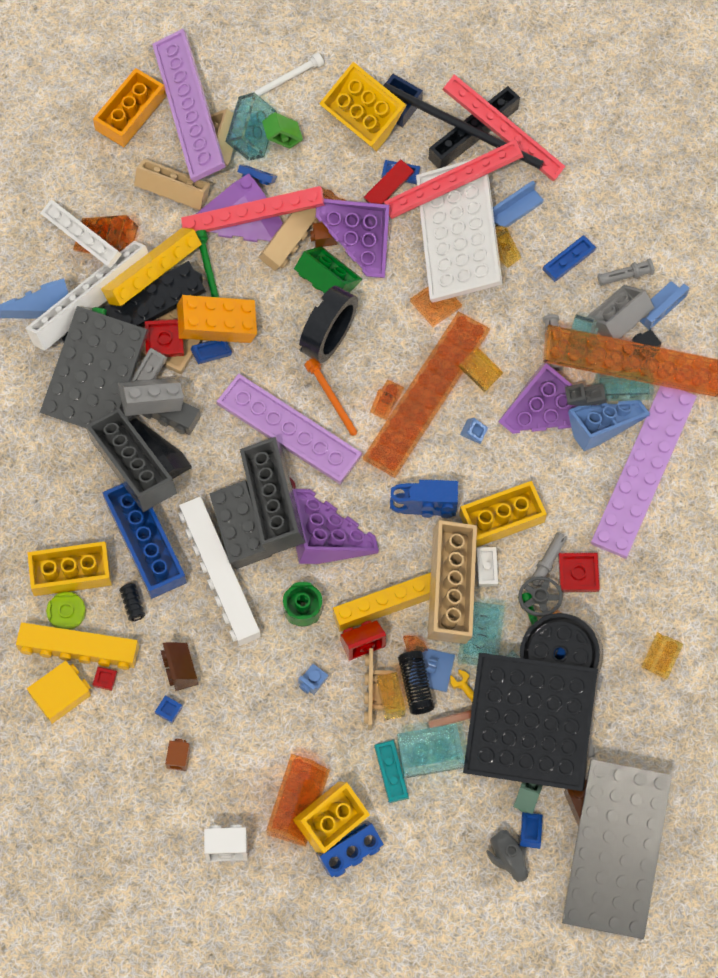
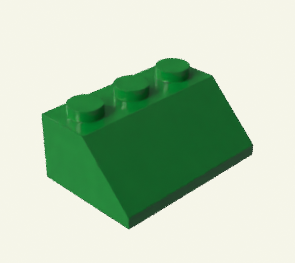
(325, 271)

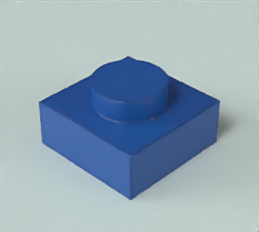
(168, 709)

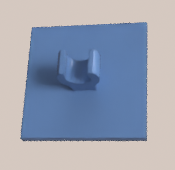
(438, 669)

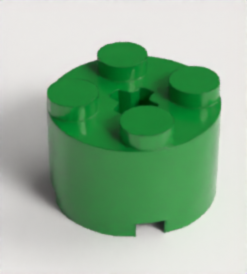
(292, 600)

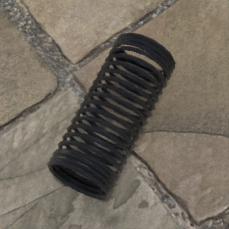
(424, 705)

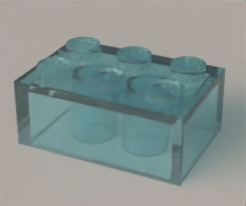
(246, 128)
(486, 633)
(430, 751)

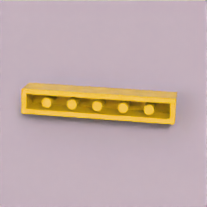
(151, 266)
(382, 602)
(77, 645)

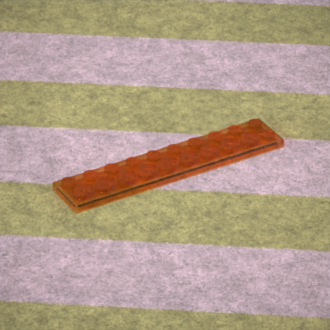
(631, 360)
(425, 395)

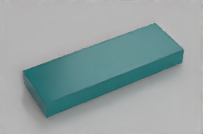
(391, 771)

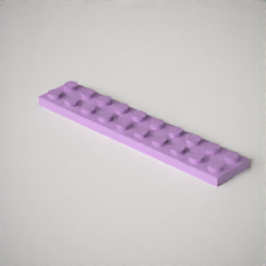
(188, 105)
(643, 471)

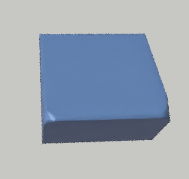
(474, 430)

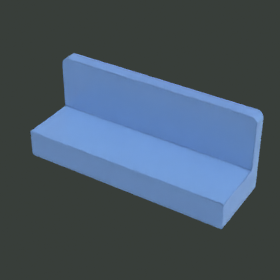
(517, 205)
(664, 302)

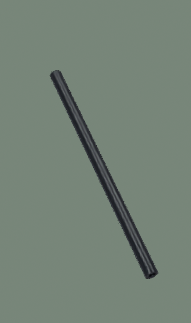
(527, 158)

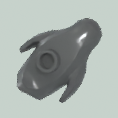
(509, 855)

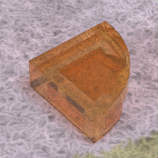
(414, 643)

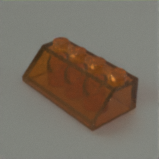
(300, 787)

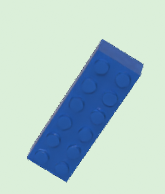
(145, 542)

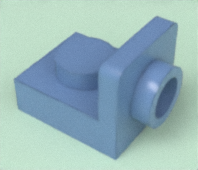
(312, 679)

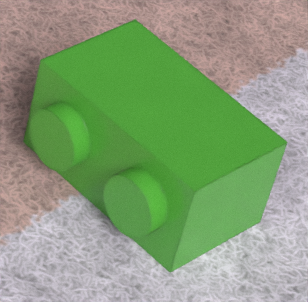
(282, 130)

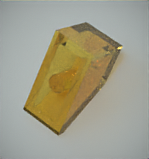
(506, 247)

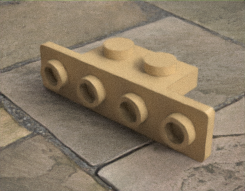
(372, 697)

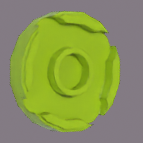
(66, 616)

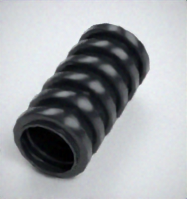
(132, 602)

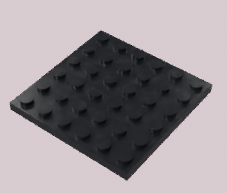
(531, 721)

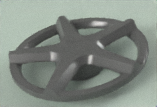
(540, 596)

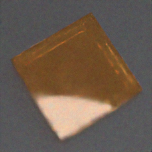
(436, 311)

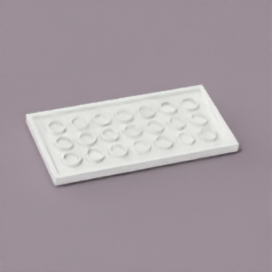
(459, 238)

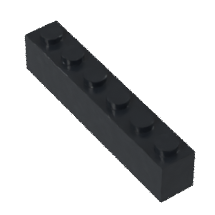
(458, 141)

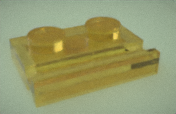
(480, 369)
(662, 655)

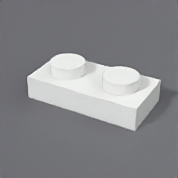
(487, 566)

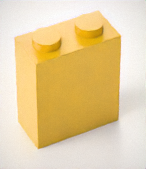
(59, 691)

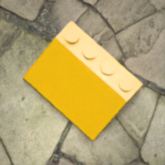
(363, 106)

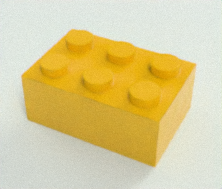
(331, 817)

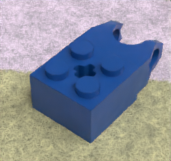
(427, 498)

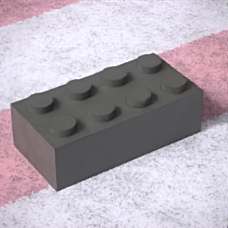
(238, 525)

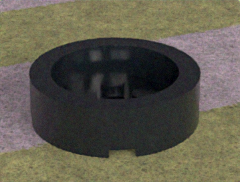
(328, 324)
(563, 631)

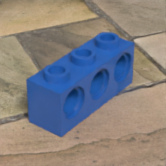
(353, 838)

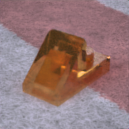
(386, 399)

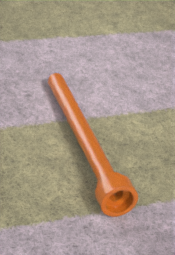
(314, 367)

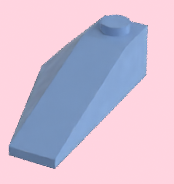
(35, 303)
(601, 422)

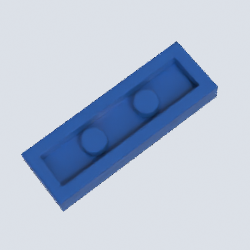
(569, 258)

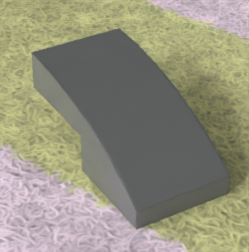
(583, 396)

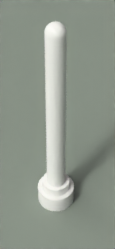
(315, 61)

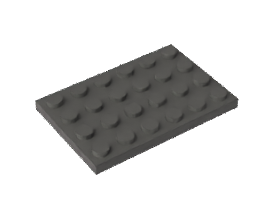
(90, 366)

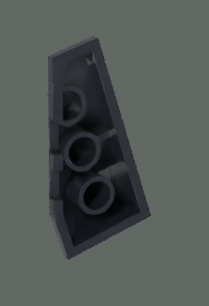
(166, 453)

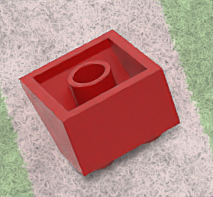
(359, 640)

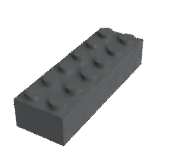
(131, 460)
(272, 496)

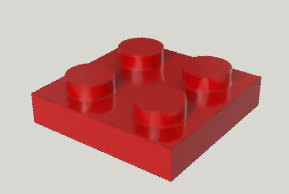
(164, 338)
(578, 572)

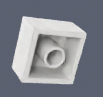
(225, 843)

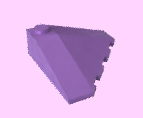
(241, 192)
(360, 230)
(539, 403)
(327, 533)

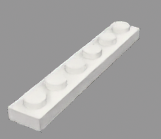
(81, 233)

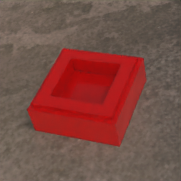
(105, 678)

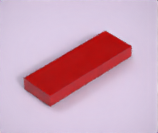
(389, 183)

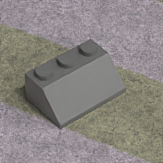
(621, 311)
(151, 396)

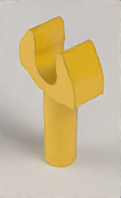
(462, 684)

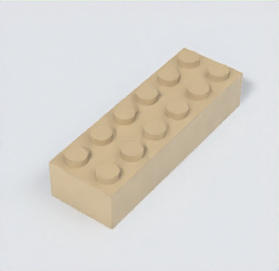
(452, 582)

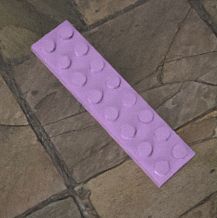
(291, 428)

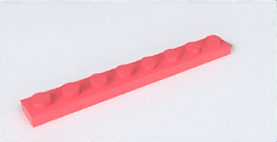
(501, 125)
(454, 178)
(255, 210)

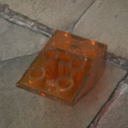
(115, 230)

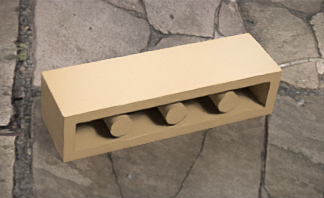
(171, 184)
(287, 237)

